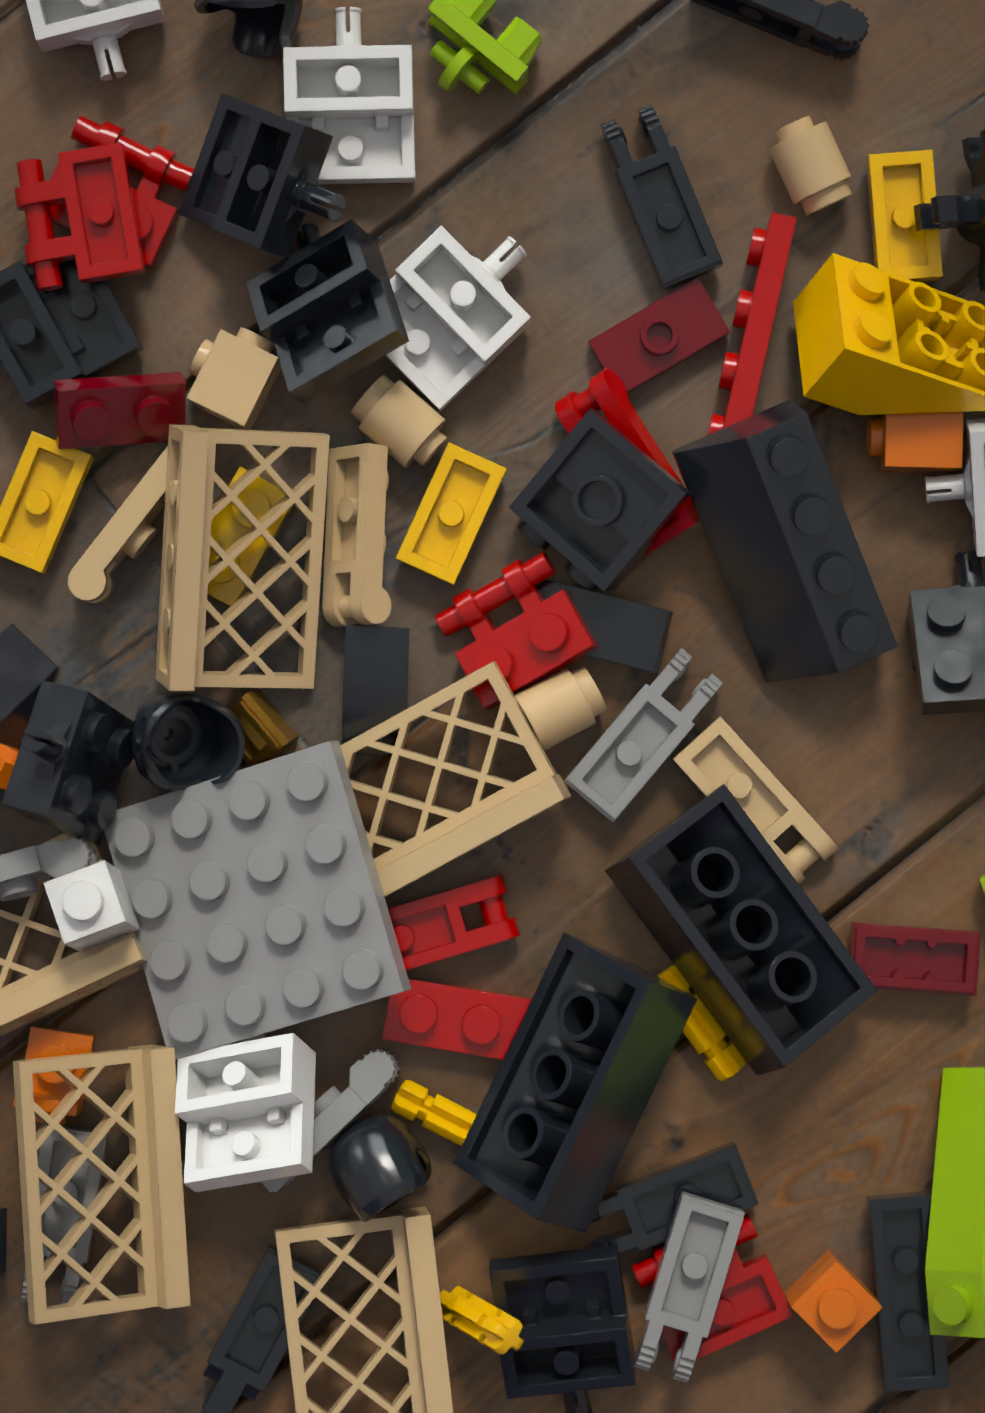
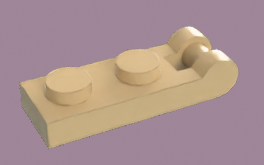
(123, 535)
(355, 536)
(723, 758)

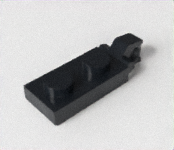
(253, 1336)

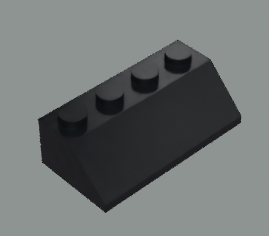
(785, 545)
(741, 931)
(574, 1083)

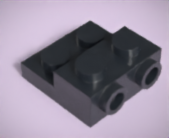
(598, 503)

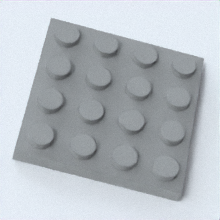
(256, 901)

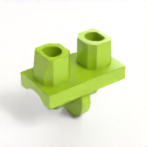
(502, 58)

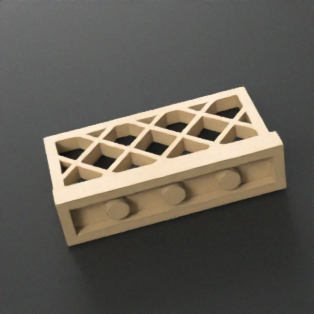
(187, 554)
(485, 817)
(67, 977)
(155, 1180)
(418, 1302)

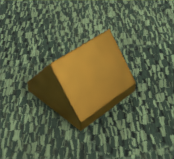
(263, 728)

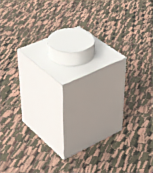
(91, 906)

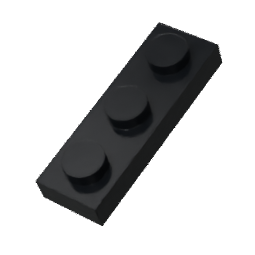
(898, 1253)

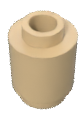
(811, 165)
(401, 420)
(561, 705)

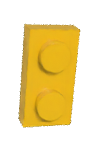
(895, 186)
(40, 501)
(451, 513)
(231, 525)

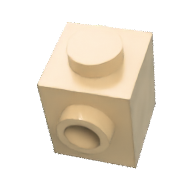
(234, 376)

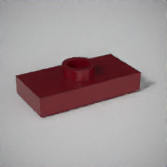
(660, 335)
(917, 957)

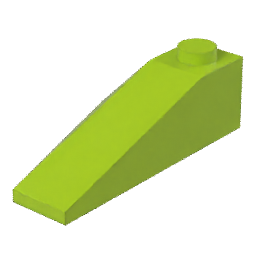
(958, 1209)

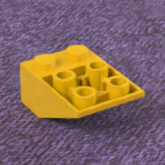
(888, 343)

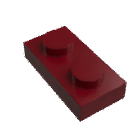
(118, 409)

